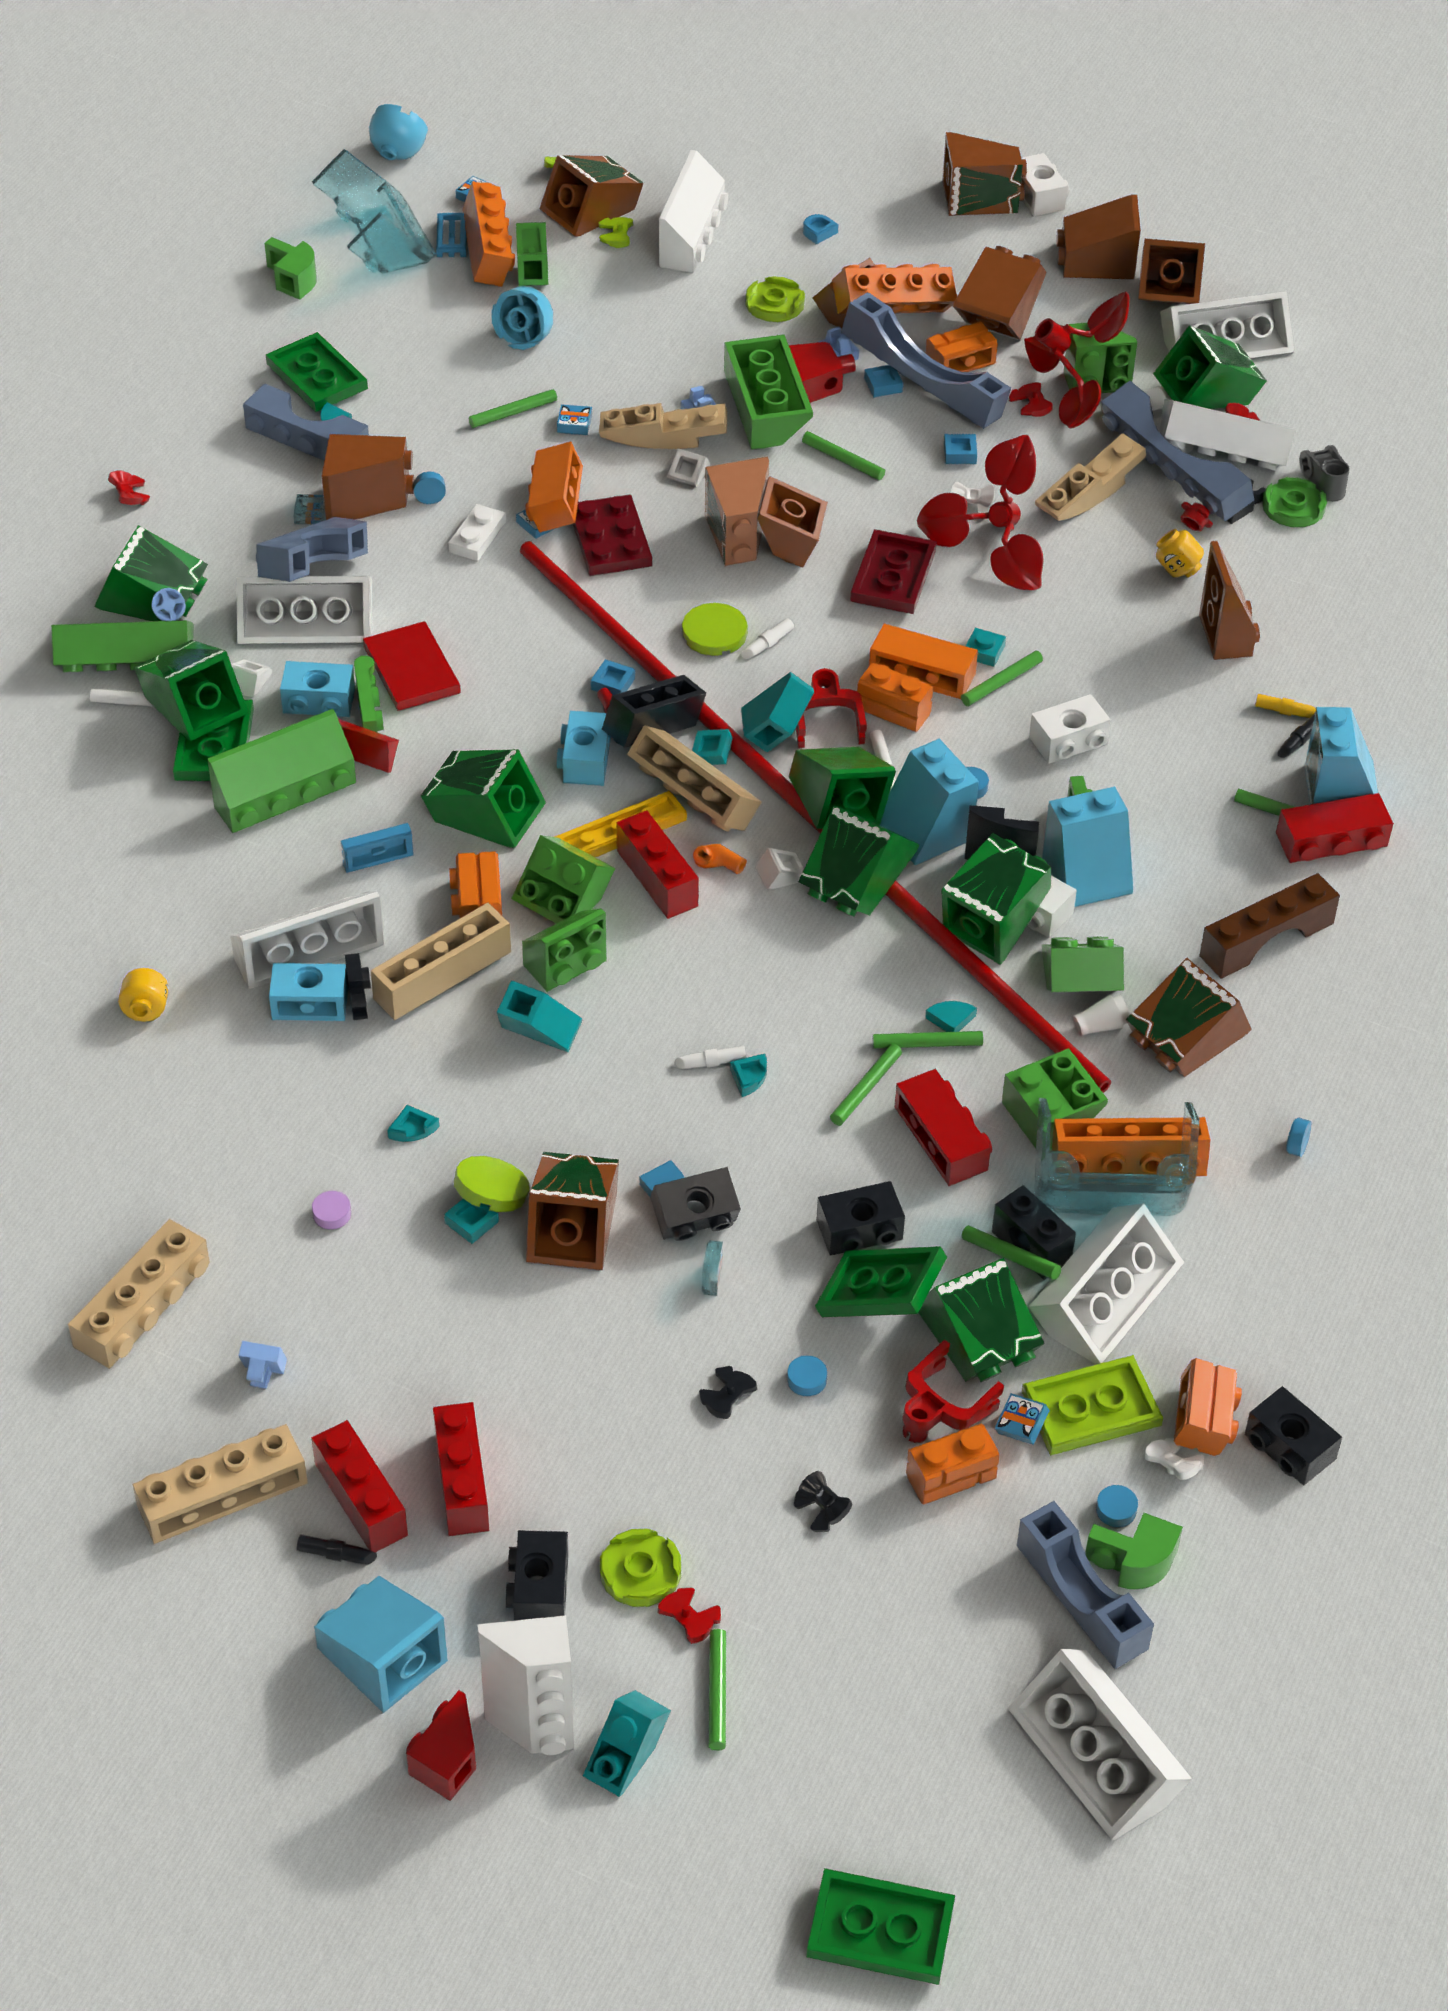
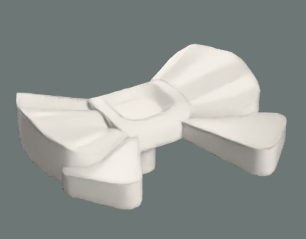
(982, 497)
(1165, 1453)

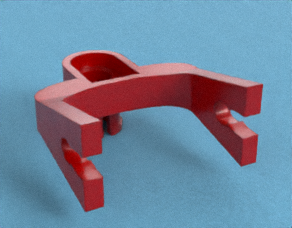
(833, 696)
(928, 1408)

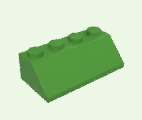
(766, 389)
(115, 643)
(281, 771)

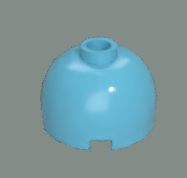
(396, 133)
(522, 317)

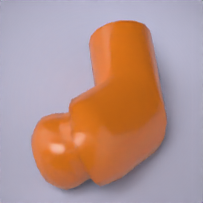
(717, 856)

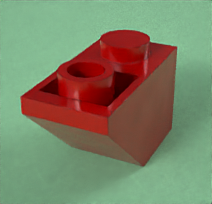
(445, 1751)

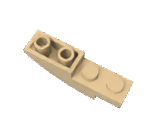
(653, 428)
(1091, 484)

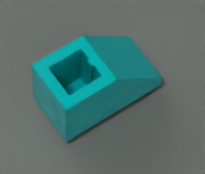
(776, 712)
(538, 1016)
(626, 1741)

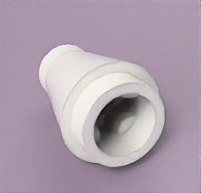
(1103, 1016)

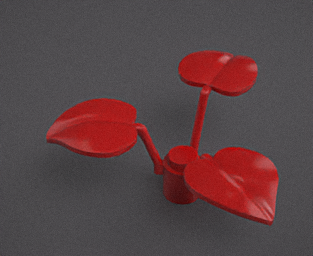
(1053, 340)
(945, 517)

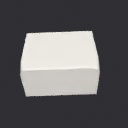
(688, 467)
(250, 676)
(779, 868)

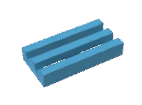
(451, 248)
(377, 847)

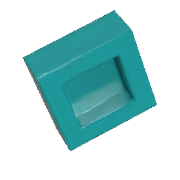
(988, 645)
(713, 745)
(470, 1220)

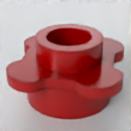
(1195, 516)

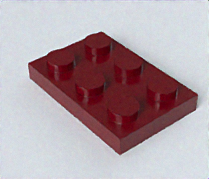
(611, 535)
(893, 571)

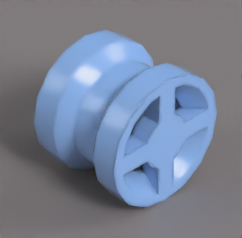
(166, 601)

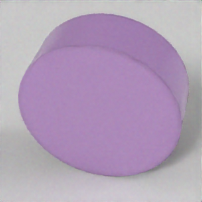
(331, 1210)

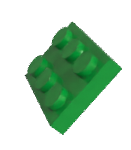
(316, 371)
(192, 756)
(881, 1282)
(881, 1926)

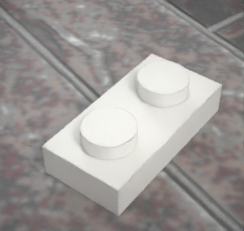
(477, 532)

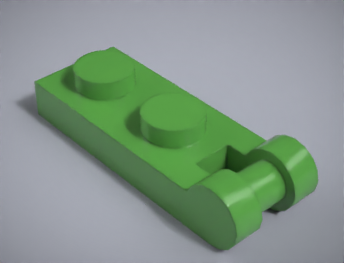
(368, 694)

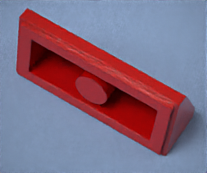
(370, 746)

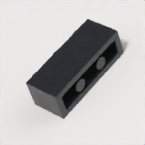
(661, 705)

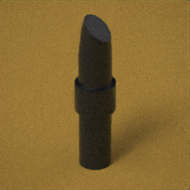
(1297, 738)
(335, 1550)

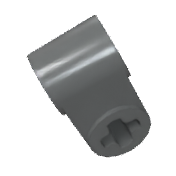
(1326, 470)

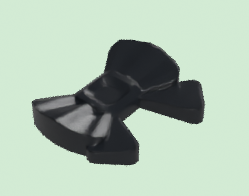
(736, 1384)
(815, 1490)

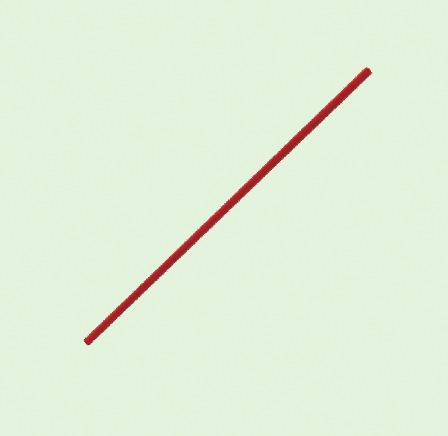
(786, 790)

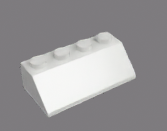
(691, 215)
(1255, 322)
(1226, 433)
(304, 610)
(310, 937)
(1107, 1283)
(529, 1682)
(1098, 1742)

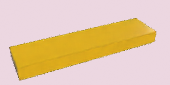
(601, 834)

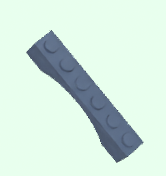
(876, 329)
(1215, 484)

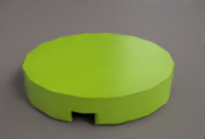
(775, 299)
(714, 628)
(491, 1183)
(640, 1567)

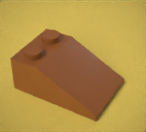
(1225, 611)

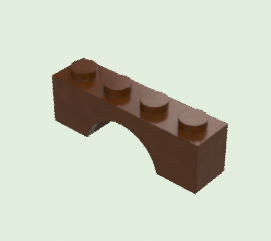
(1238, 937)

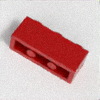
(1334, 828)
(657, 864)
(943, 1126)
(461, 1469)
(359, 1486)

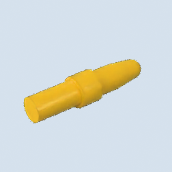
(1284, 706)

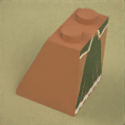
(733, 506)

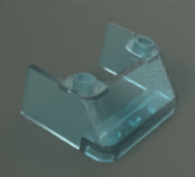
(387, 226)
(1069, 1191)

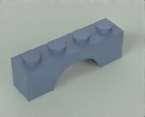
(271, 415)
(290, 554)
(1109, 1619)

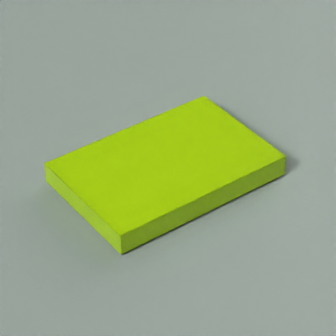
(1094, 1404)

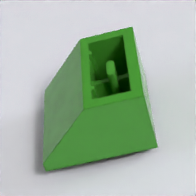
(1105, 362)
(561, 880)
(566, 948)
(1083, 966)
(1062, 1082)

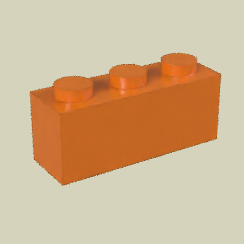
(554, 487)
(930, 659)

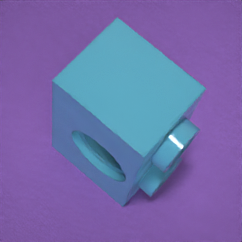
(317, 687)
(584, 749)
(308, 992)

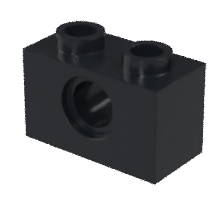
(710, 1188)
(860, 1218)
(1033, 1227)
(1285, 1416)
(538, 1555)

